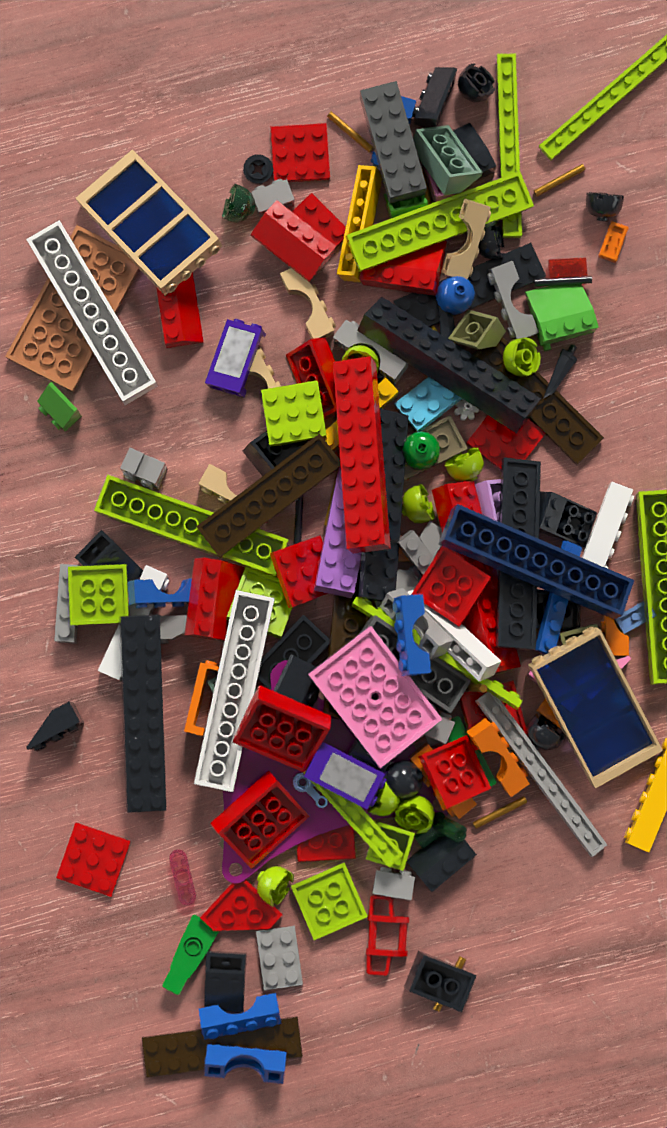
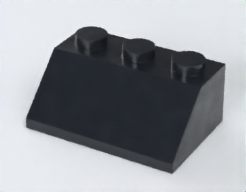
(434, 97)
(296, 682)
(440, 860)

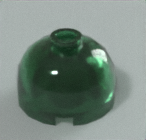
(238, 205)

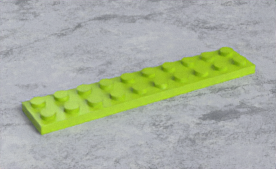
(435, 222)

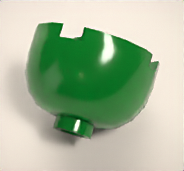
(421, 459)

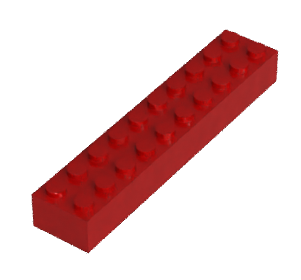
(361, 455)
(483, 615)

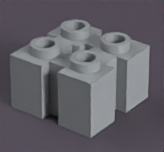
(143, 468)

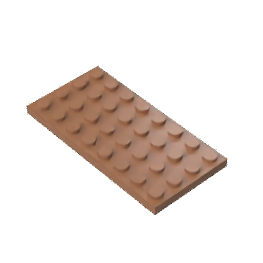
(49, 337)

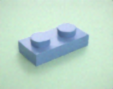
(632, 618)

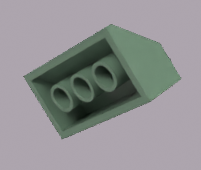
(446, 159)

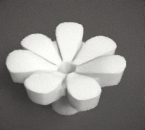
(464, 411)

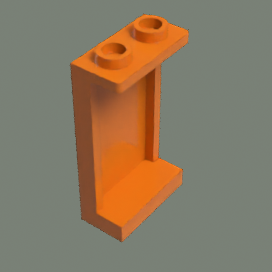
(197, 696)

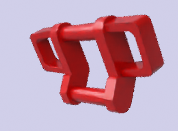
(372, 950)

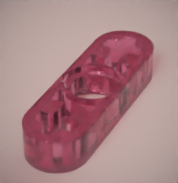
(190, 880)

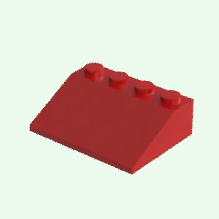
(412, 273)
(211, 598)
(282, 729)
(259, 819)

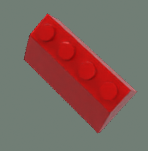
(293, 241)
(180, 315)
(315, 362)

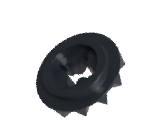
(258, 160)

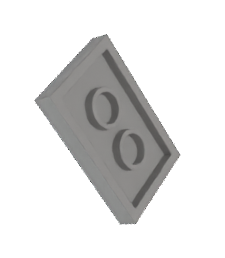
(279, 957)

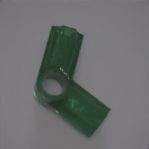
(442, 827)

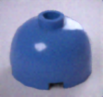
(455, 294)

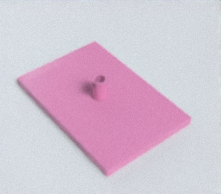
(396, 713)

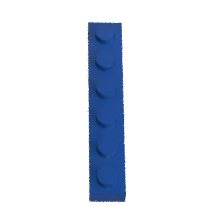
(554, 612)

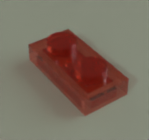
(567, 267)

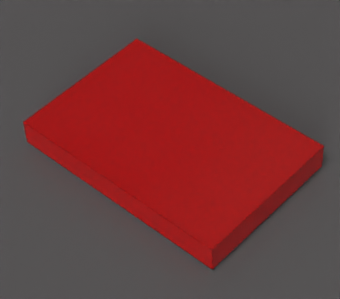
(331, 845)

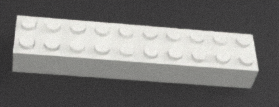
(92, 312)
(233, 689)

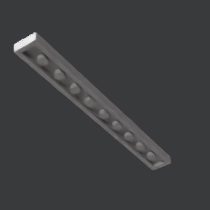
(542, 774)

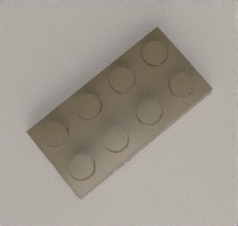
(449, 440)

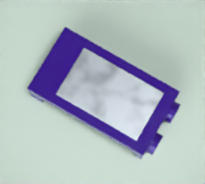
(234, 357)
(345, 775)

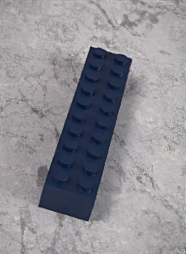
(536, 562)

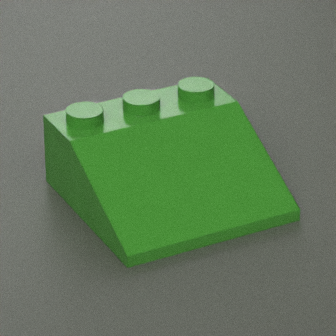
(561, 312)

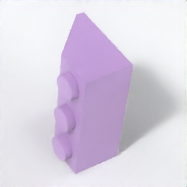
(489, 498)

